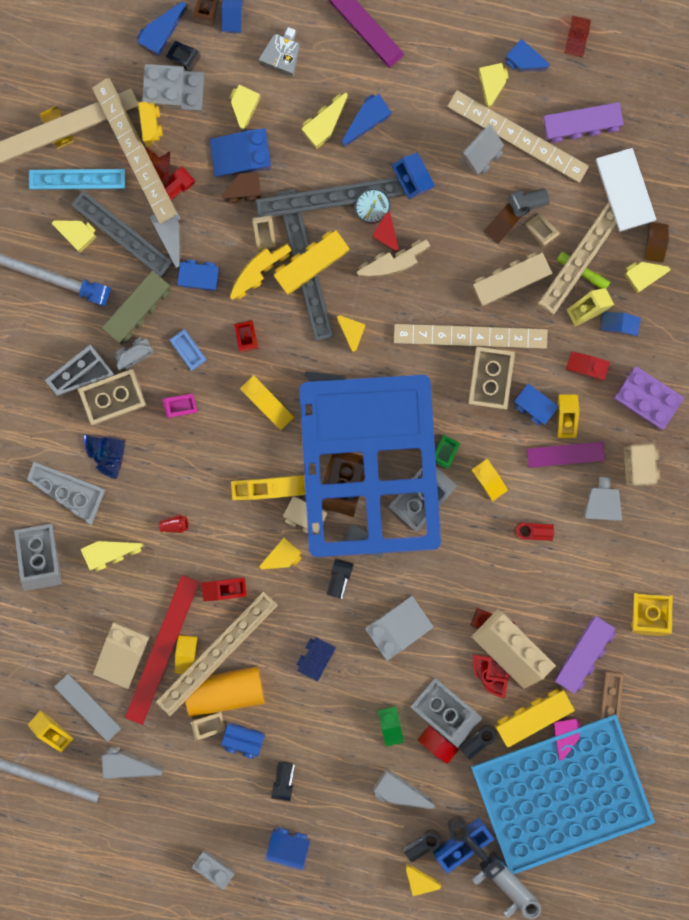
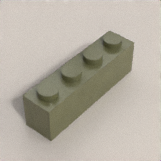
(137, 307)

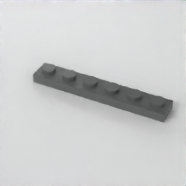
(122, 233)

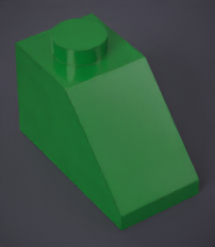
(390, 725)

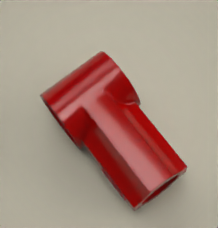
(179, 182)
(540, 532)

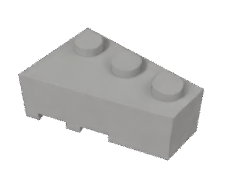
(79, 372)

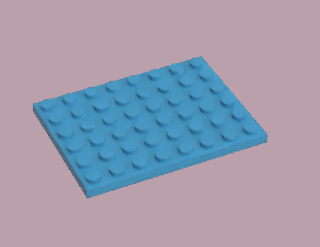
(566, 805)

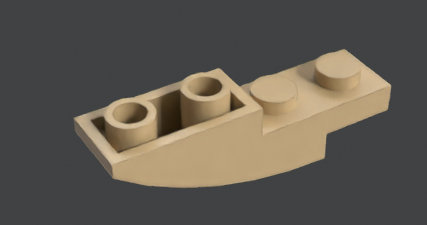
(386, 265)

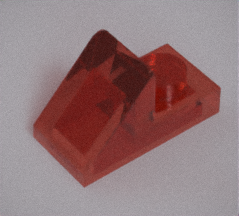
(577, 36)
(161, 165)

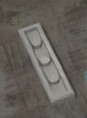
(88, 707)

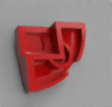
(491, 674)

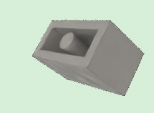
(213, 869)

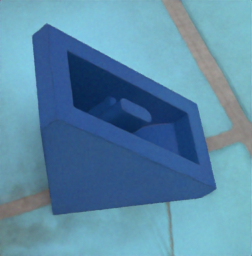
(232, 16)
(620, 323)

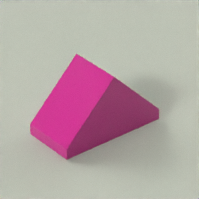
(179, 406)

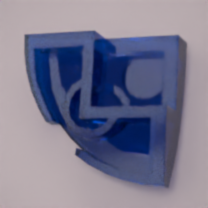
(106, 452)

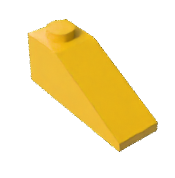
(267, 402)

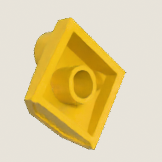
(150, 129)
(652, 615)

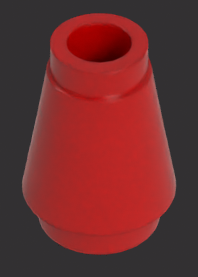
(175, 524)

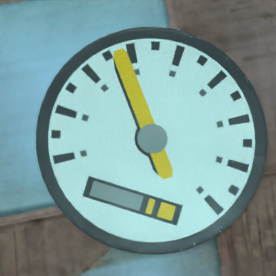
(372, 205)

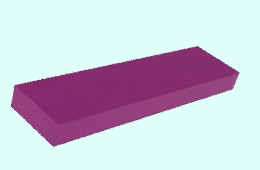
(565, 454)

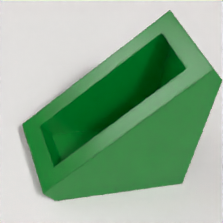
(446, 451)

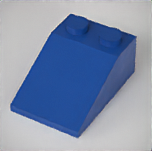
(240, 153)
(288, 848)

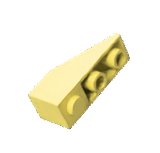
(322, 126)
(105, 551)

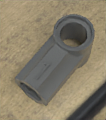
(523, 202)

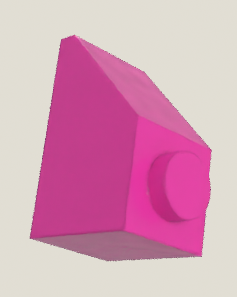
(564, 726)

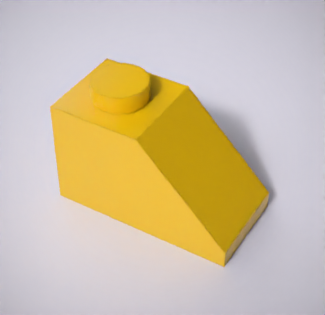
(567, 416)
(489, 479)
(282, 556)
(50, 731)

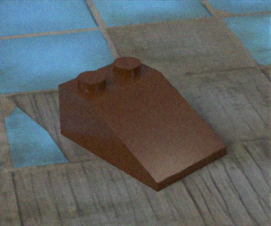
(343, 469)

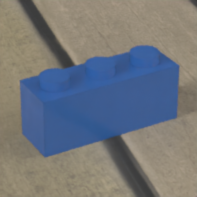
(454, 853)

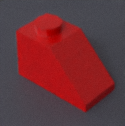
(588, 366)
(223, 589)

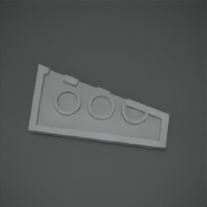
(69, 491)

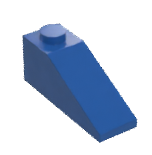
(159, 31)
(370, 115)

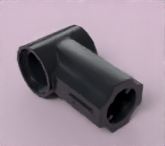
(340, 574)
(476, 743)
(283, 785)
(420, 846)

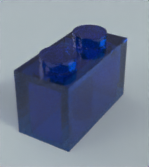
(316, 658)

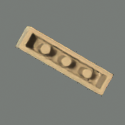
(512, 279)

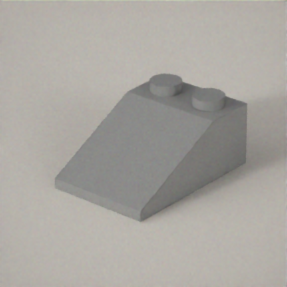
(483, 151)
(411, 506)
(37, 557)
(399, 628)
(446, 712)
(123, 763)
(398, 791)

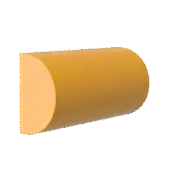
(227, 692)

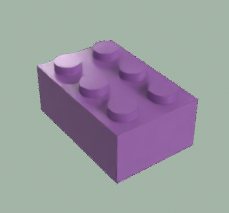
(648, 398)

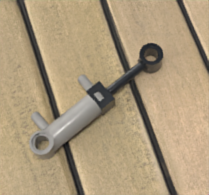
(494, 868)

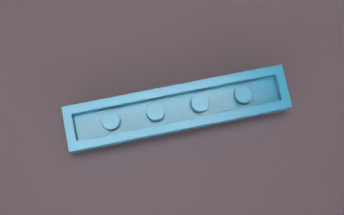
(77, 179)

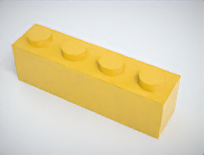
(311, 262)
(534, 718)

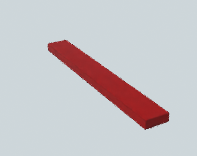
(162, 649)

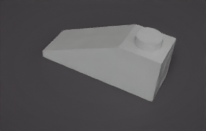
(170, 236)

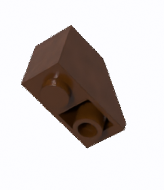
(243, 187)

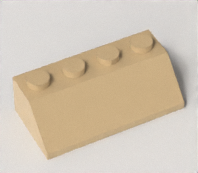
(513, 650)

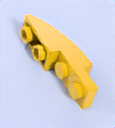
(250, 275)
(268, 487)

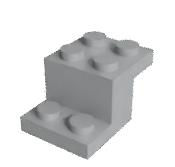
(173, 87)

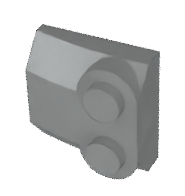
(128, 357)

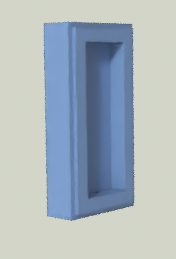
(188, 350)

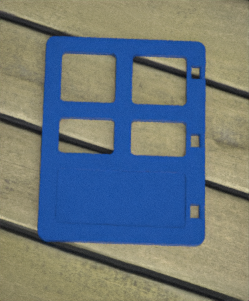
(367, 419)

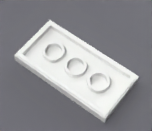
(625, 189)

